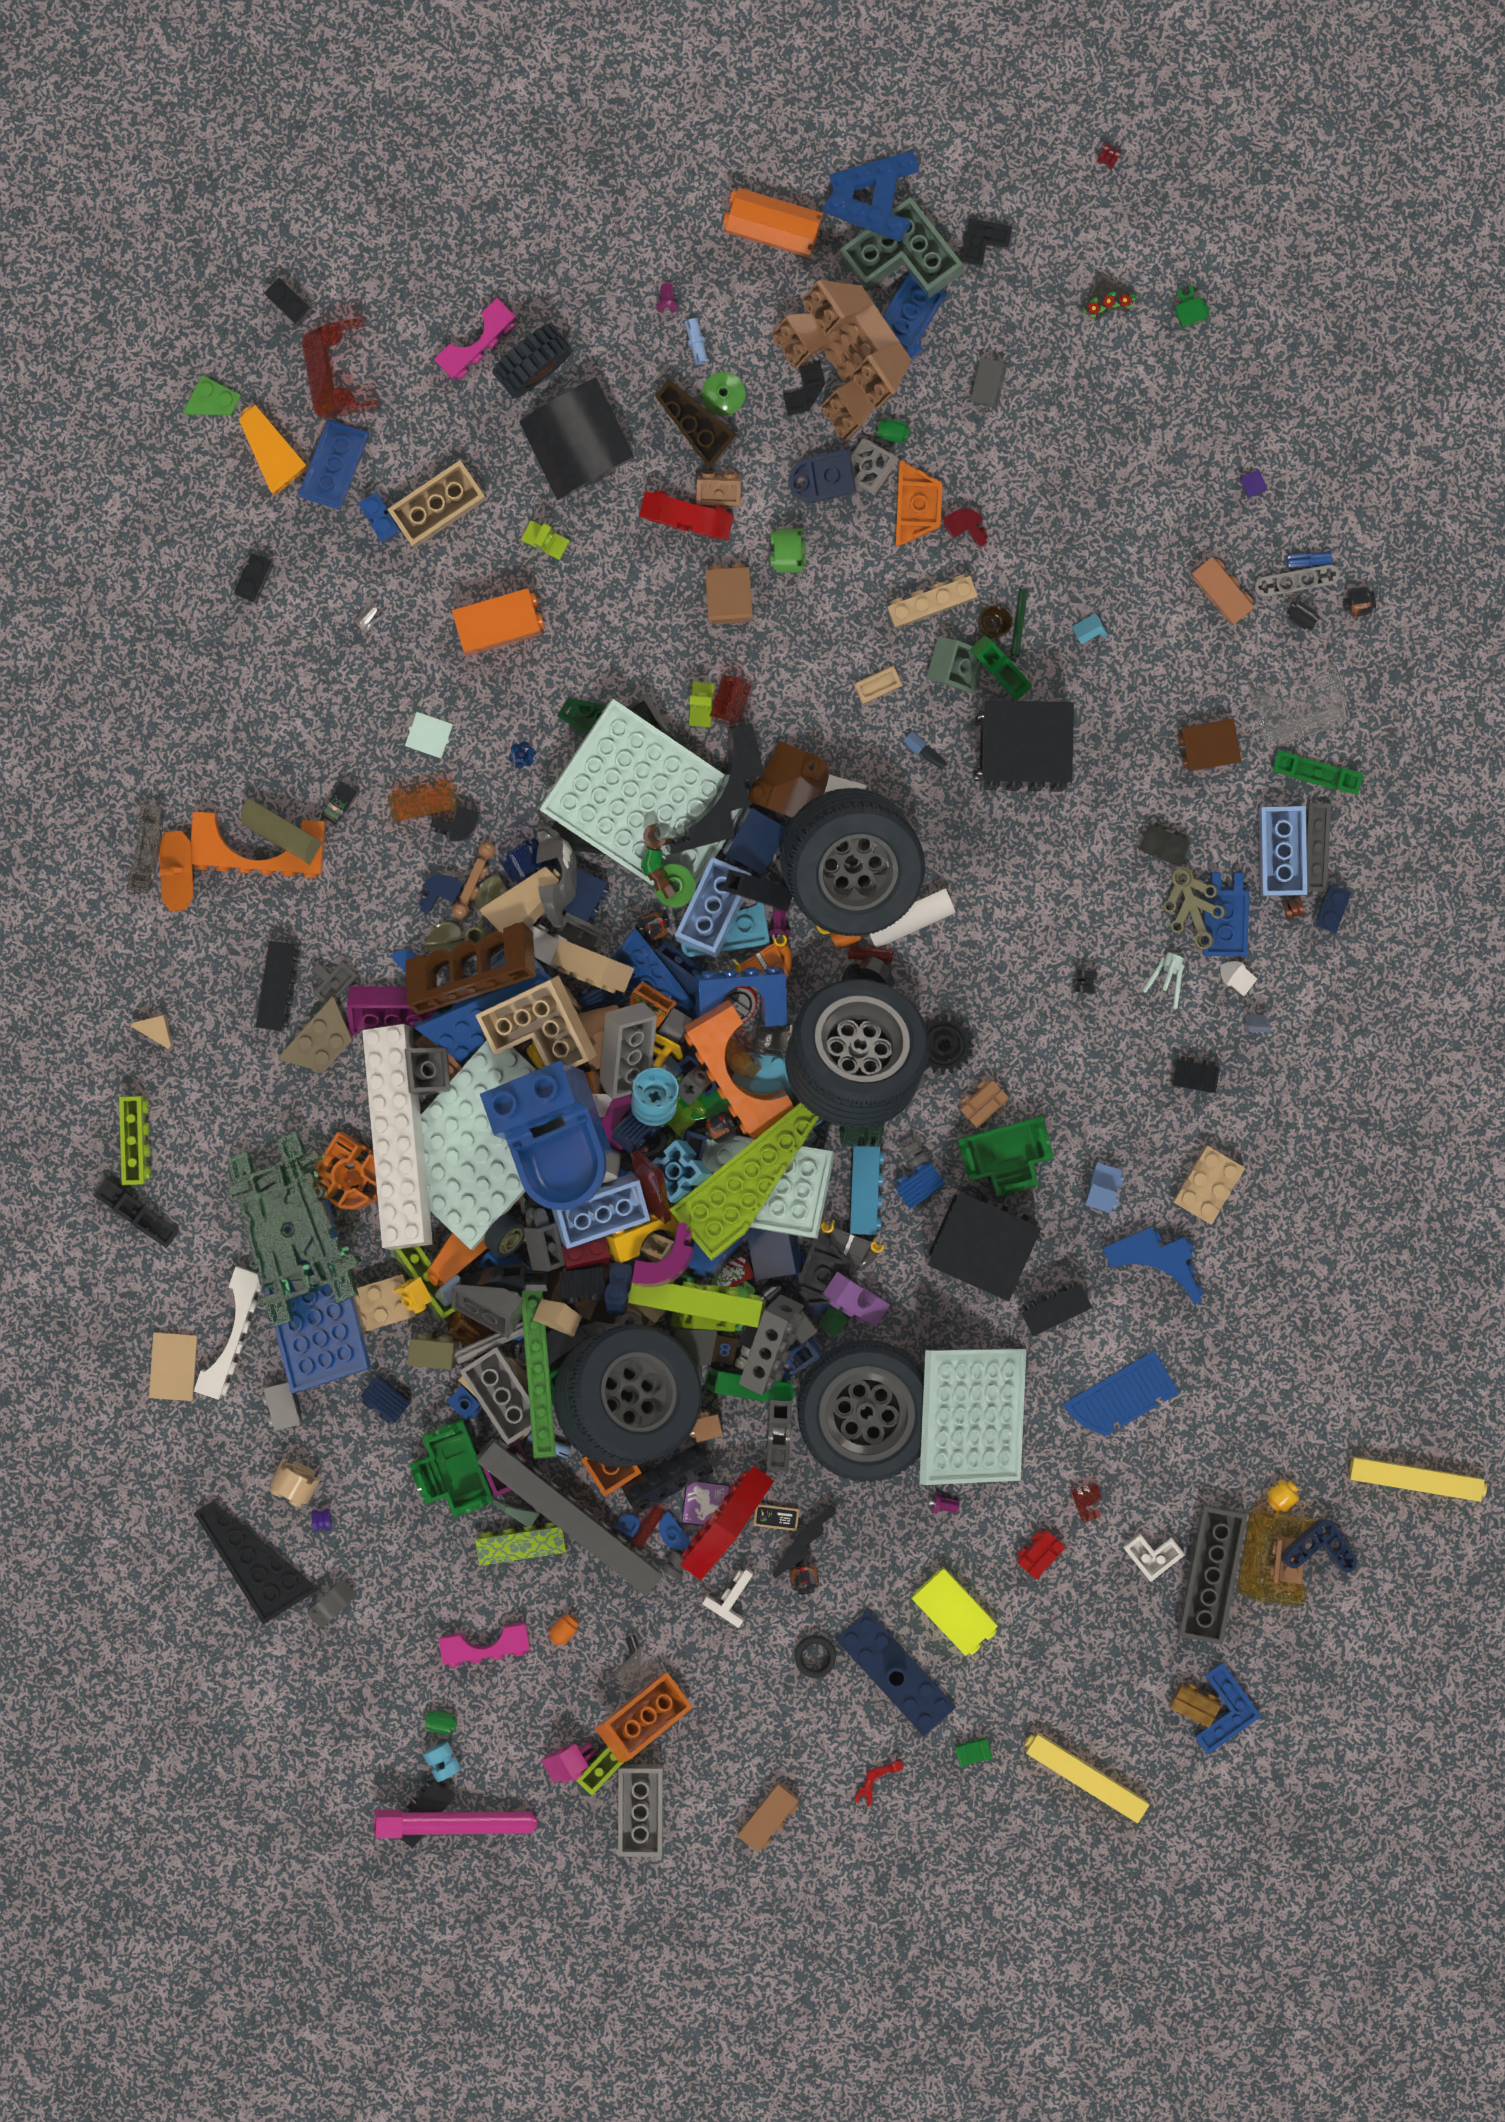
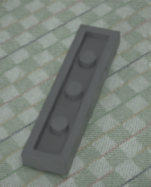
(1318, 846)

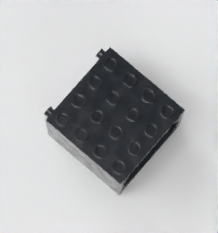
(1025, 745)
(984, 1244)

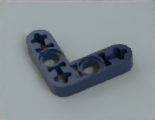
(1324, 1540)

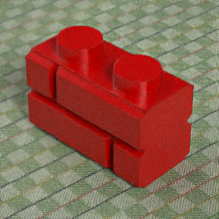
(1039, 1553)

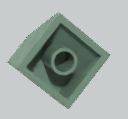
(954, 665)

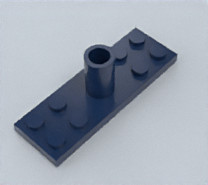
(881, 1655)

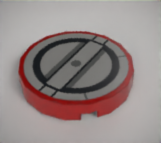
(743, 1001)

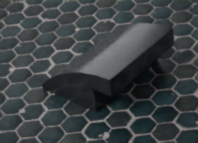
(576, 439)

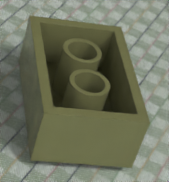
(433, 1351)

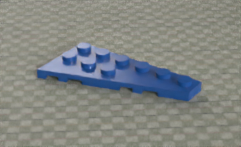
(651, 970)

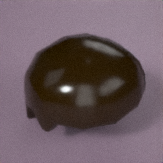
(1002, 618)

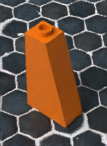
(452, 1259)

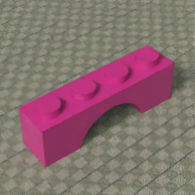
(457, 359)
(457, 1648)

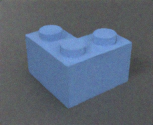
(1102, 1188)

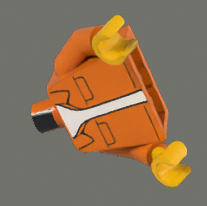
(774, 955)

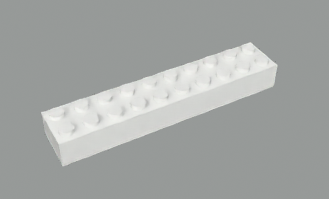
(396, 1140)

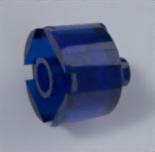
(522, 861)

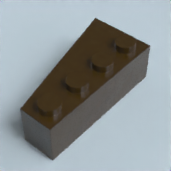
(700, 427)

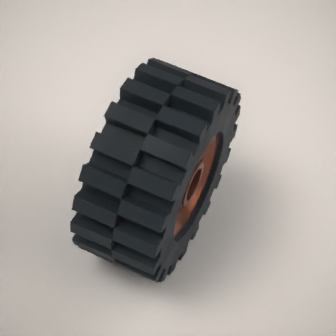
(532, 360)

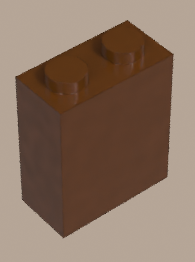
(1209, 745)

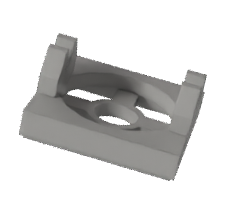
(889, 462)

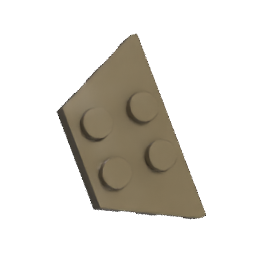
(320, 1039)

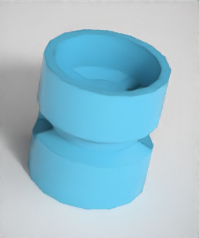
(435, 1757)

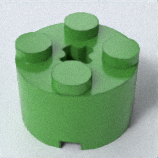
(788, 550)

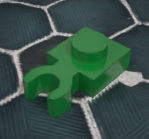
(833, 1320)

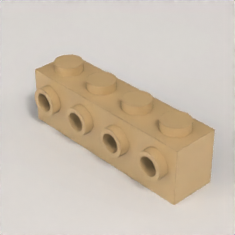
(932, 602)

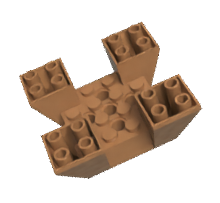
(856, 343)

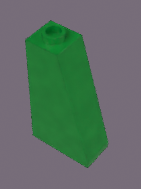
(727, 1383)

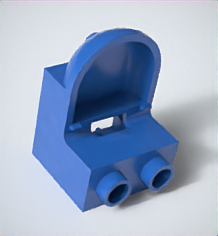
(564, 1164)

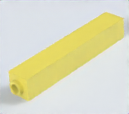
(1417, 1479)
(1086, 1776)

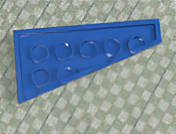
(459, 1028)

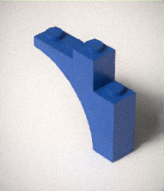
(1171, 1257)

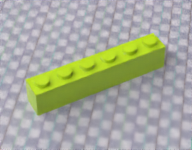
(701, 1302)

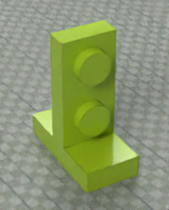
(545, 540)
(701, 704)

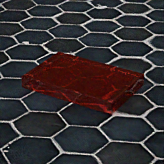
(652, 1186)

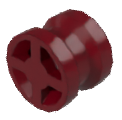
(1109, 156)

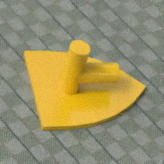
(663, 1048)

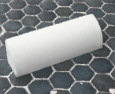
(919, 916)

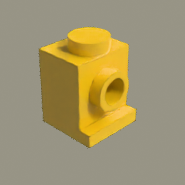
(414, 1295)

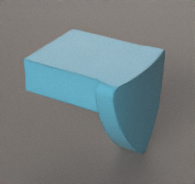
(1089, 628)

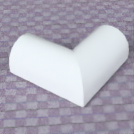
(1153, 1561)

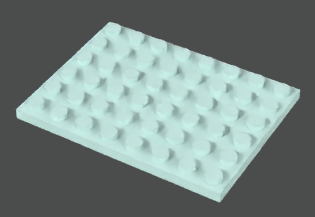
(631, 779)
(466, 1165)

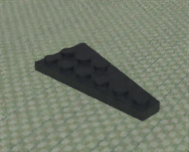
(259, 1571)

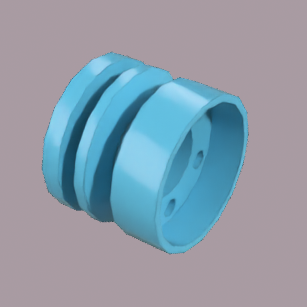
(654, 1086)

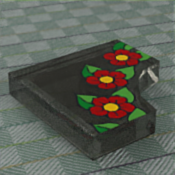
(1107, 296)

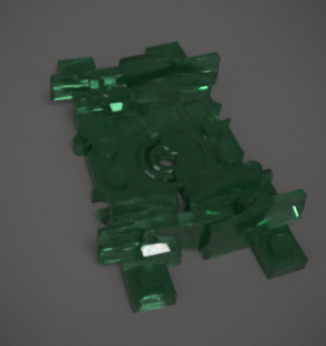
(297, 1204)

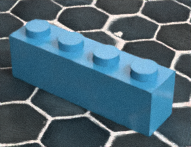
(865, 1185)

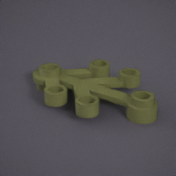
(1192, 905)

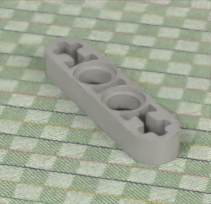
(1297, 584)

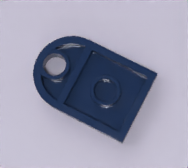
(825, 477)

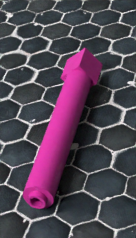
(394, 1824)

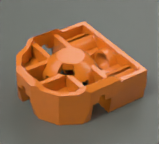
(342, 1177)

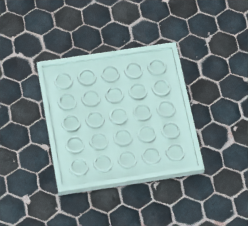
(972, 1416)

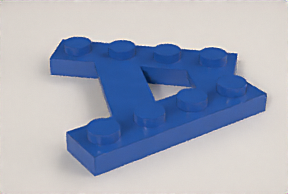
(884, 176)

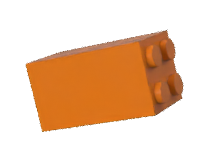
(498, 622)

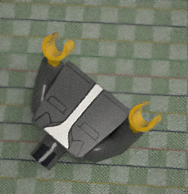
(857, 1249)

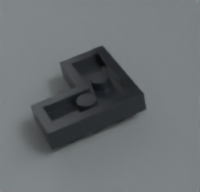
(981, 234)

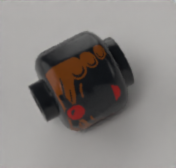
(1359, 601)
(652, 926)
(721, 1127)
(804, 1578)

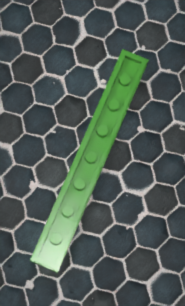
(538, 1377)

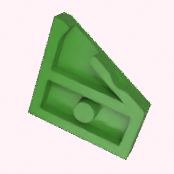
(211, 399)

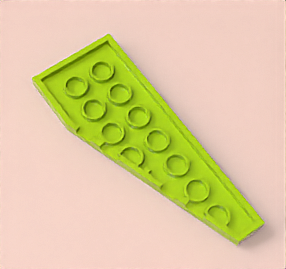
(734, 1195)

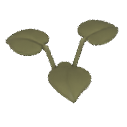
(448, 935)

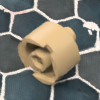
(294, 1482)

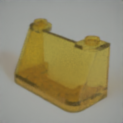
(1257, 1557)

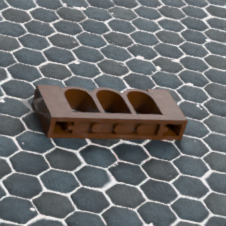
(423, 969)

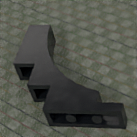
(715, 822)

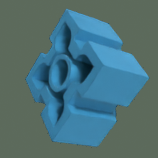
(681, 1162)

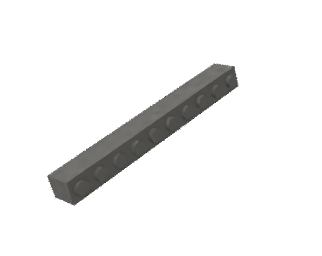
(569, 1516)

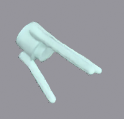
(1173, 965)

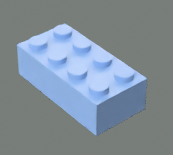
(1283, 851)
(710, 911)
(612, 1209)

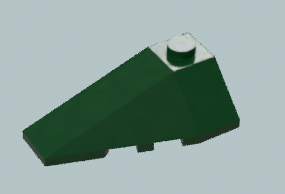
(583, 714)

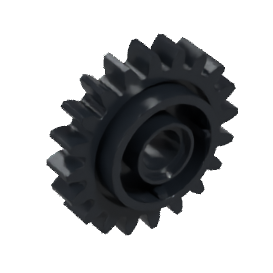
(958, 1044)

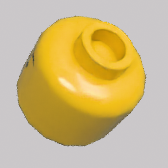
(1282, 1495)

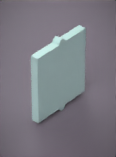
(429, 735)

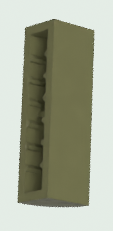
(279, 831)

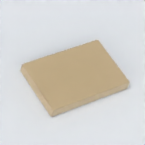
(173, 1366)

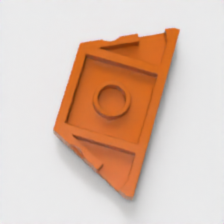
(917, 504)

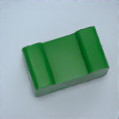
(973, 1752)

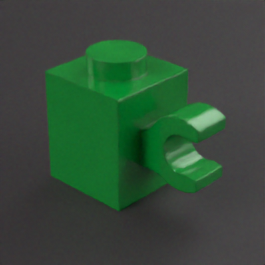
(1190, 311)

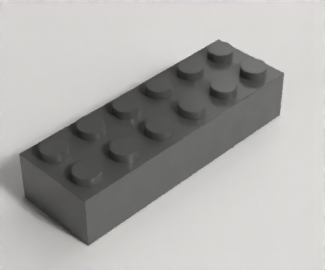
(1212, 1574)

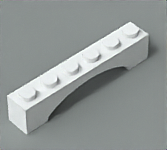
(214, 1380)

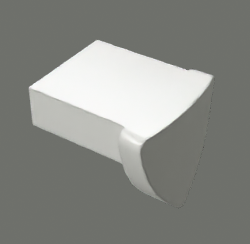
(1237, 976)

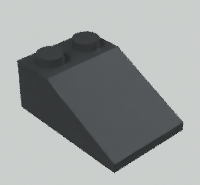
(489, 1306)

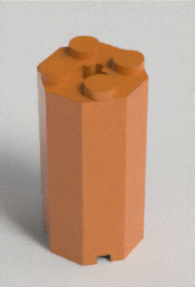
(772, 222)

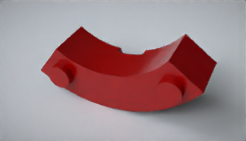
(686, 516)

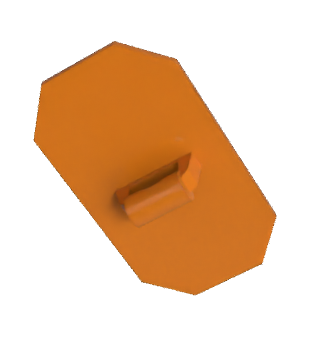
(176, 871)

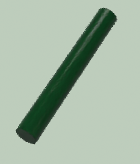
(1019, 621)

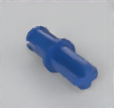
(1309, 559)

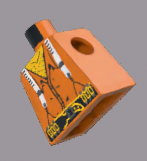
(655, 1000)

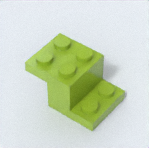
(697, 1322)

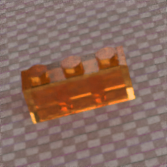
(422, 801)

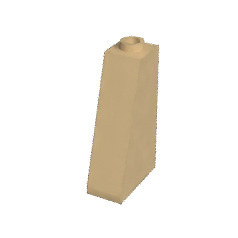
(521, 902)

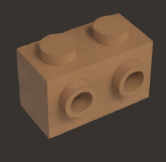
(707, 1426)

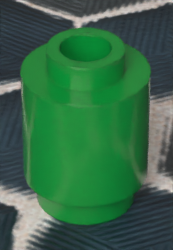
(893, 430)
(440, 1722)

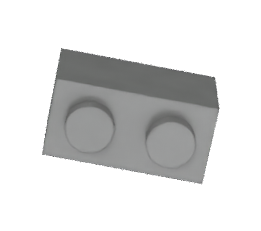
(282, 1406)

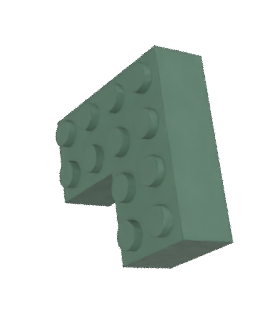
(919, 251)

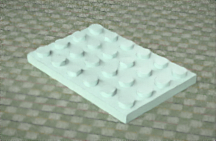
(799, 1196)

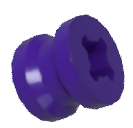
(321, 1520)

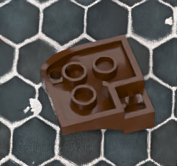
(790, 780)

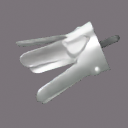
(364, 620)

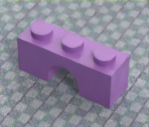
(846, 1294)

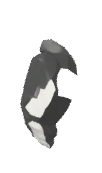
(557, 896)

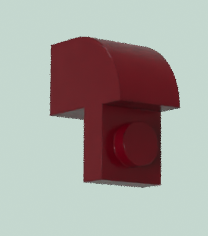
(963, 521)

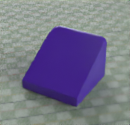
(1253, 483)

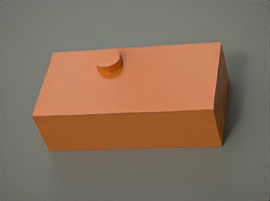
(643, 1717)

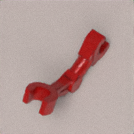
(872, 1774)

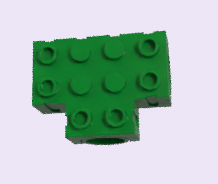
(1007, 1155)
(452, 1470)

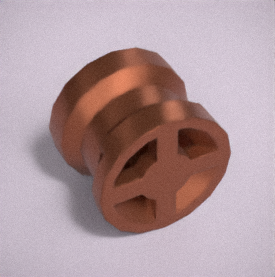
(1293, 908)

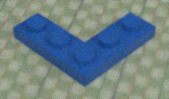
(1240, 1715)

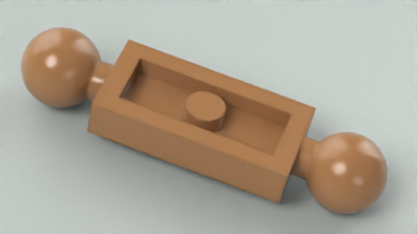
(486, 851)

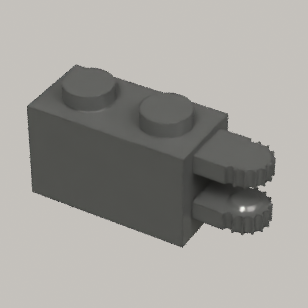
(542, 1241)

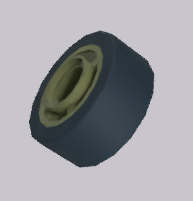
(505, 1235)

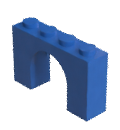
(770, 982)

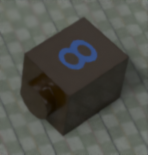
(724, 1350)

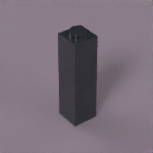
(757, 890)

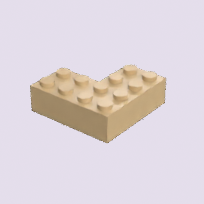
(543, 1015)

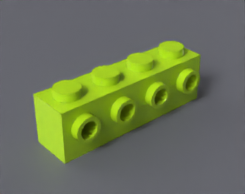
(133, 1140)

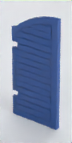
(1122, 1395)

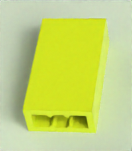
(955, 1612)

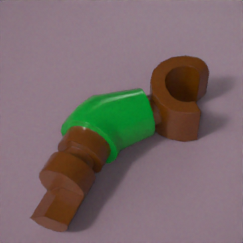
(652, 861)

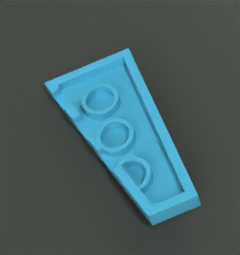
(746, 932)

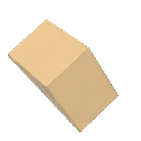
(156, 1029)
(557, 1316)

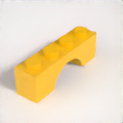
(627, 1242)

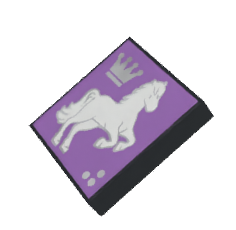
(702, 1500)

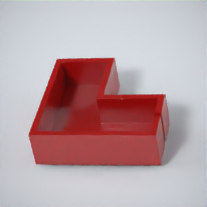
(726, 1523)

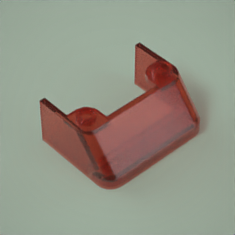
(325, 399)

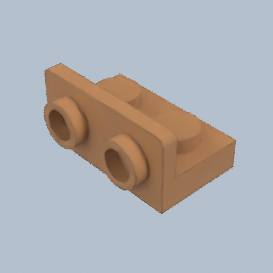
(718, 488)
(1279, 1570)

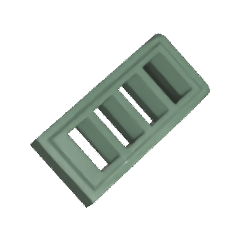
(518, 1511)

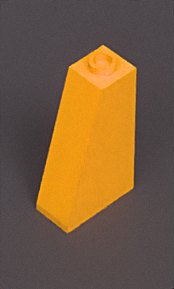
(274, 455)

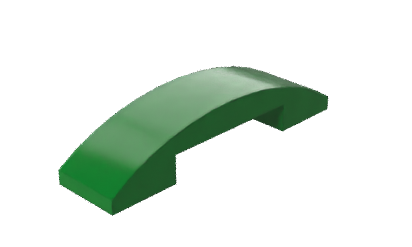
(1318, 773)

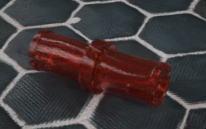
(859, 952)
(648, 1526)

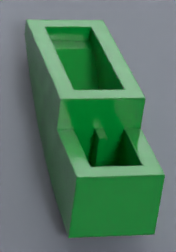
(1000, 667)

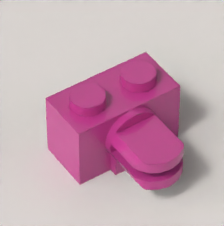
(568, 1762)

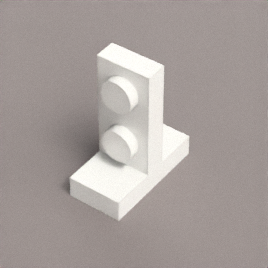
(729, 1598)

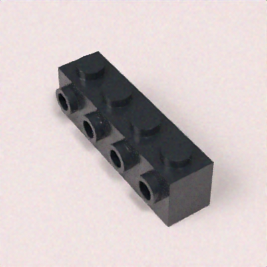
(277, 985)
(667, 1478)

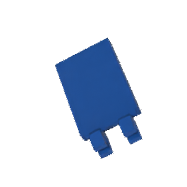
(1230, 931)

